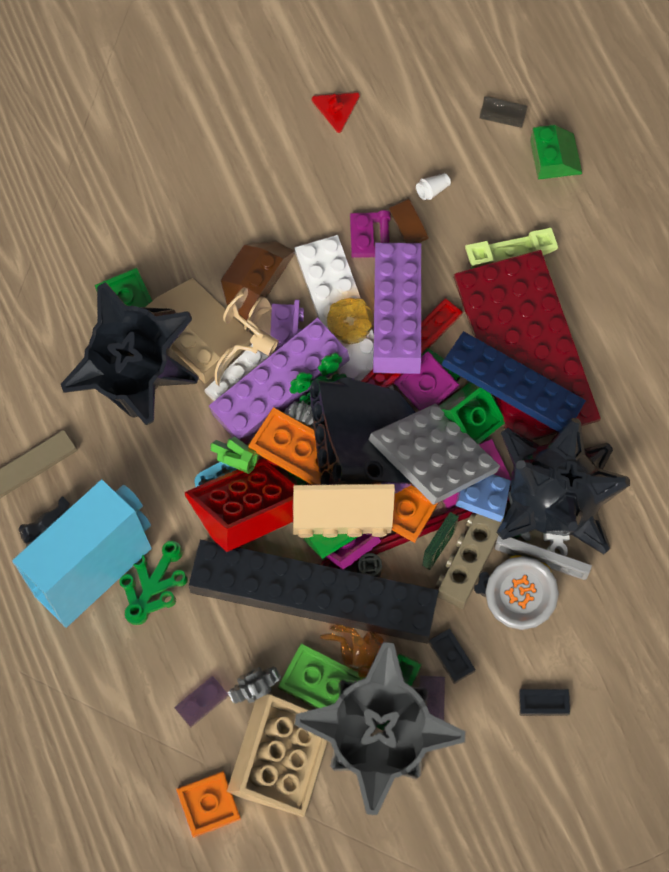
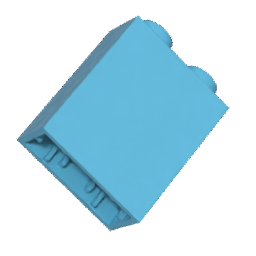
(85, 551)

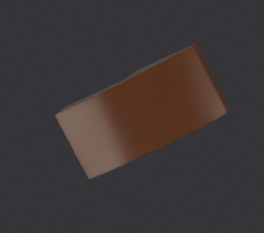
(408, 222)

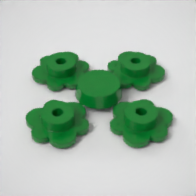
(303, 380)

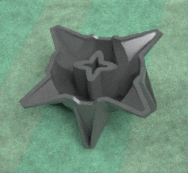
(395, 750)

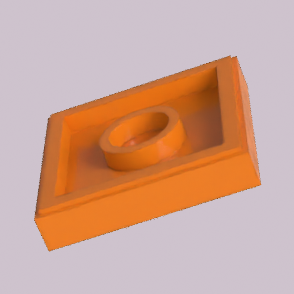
(208, 804)

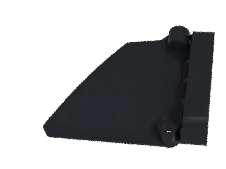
(343, 420)

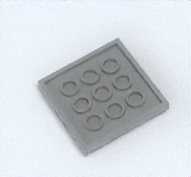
(434, 453)

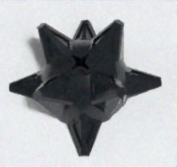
(131, 355)
(560, 486)

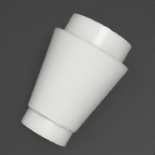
(431, 186)

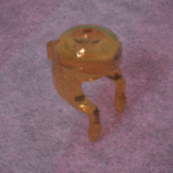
(363, 651)

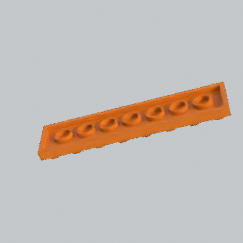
(294, 449)

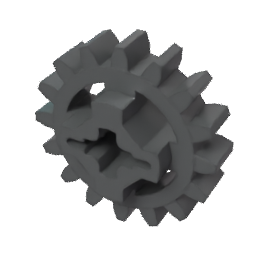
(254, 684)

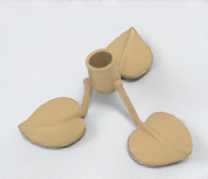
(260, 339)

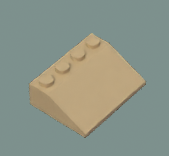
(207, 334)
(343, 510)
(277, 758)

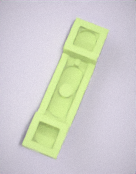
(484, 253)

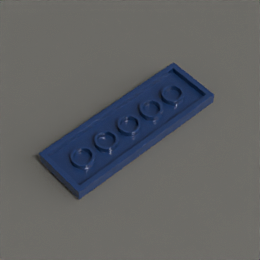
(512, 382)

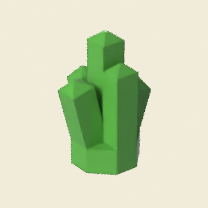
(235, 454)

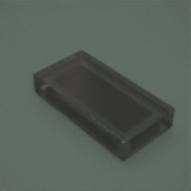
(503, 112)

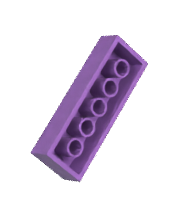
(397, 308)
(267, 386)

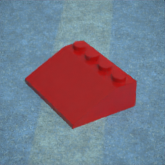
(243, 504)

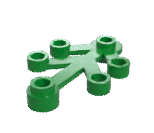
(152, 585)

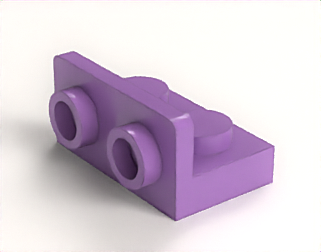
(285, 322)

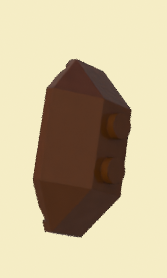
(257, 269)

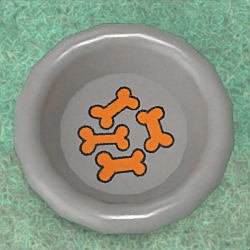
(522, 593)

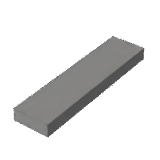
(553, 560)

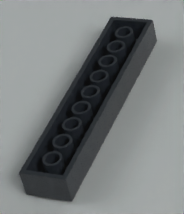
(314, 591)

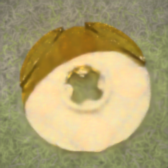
(350, 308)

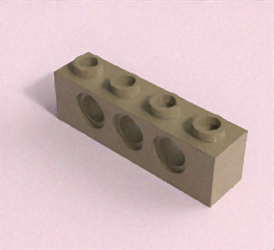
(459, 592)

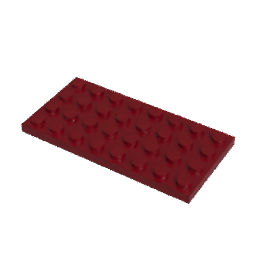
(520, 315)

